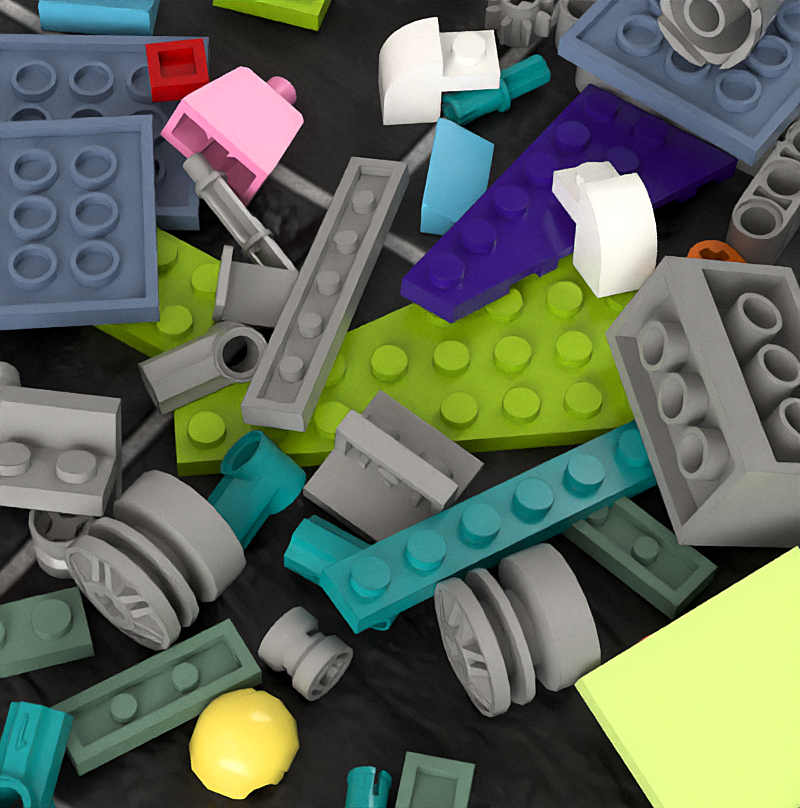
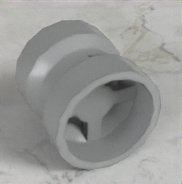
(50, 527)
(305, 653)

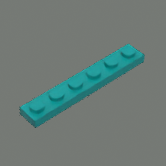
(488, 527)

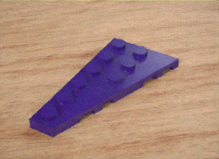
(521, 223)

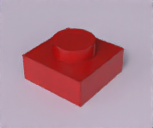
(176, 68)

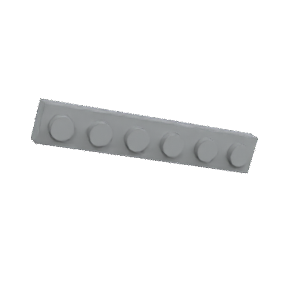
(325, 295)

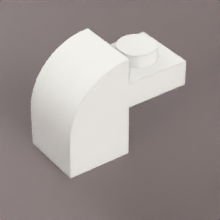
(423, 63)
(613, 226)

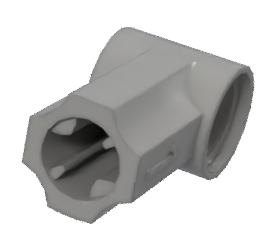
(198, 366)

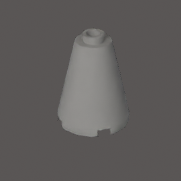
(716, 29)

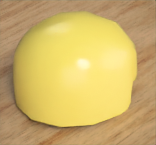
(243, 742)

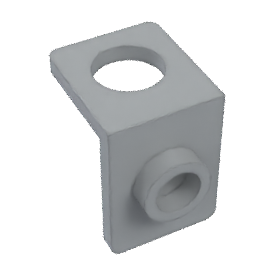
(251, 292)

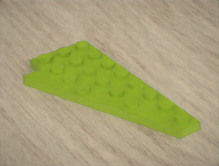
(496, 380)

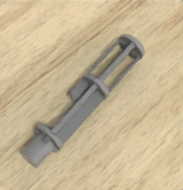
(249, 233)

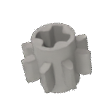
(519, 20)

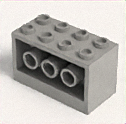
(718, 397)

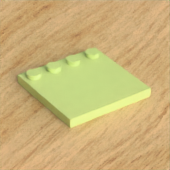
(712, 698)

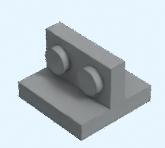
(60, 451)
(390, 471)

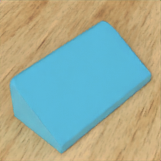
(99, 16)
(455, 176)

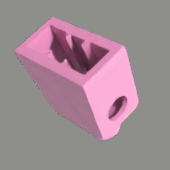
(237, 127)

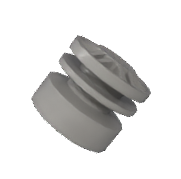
(155, 559)
(517, 629)

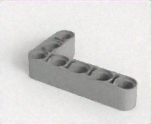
(771, 203)

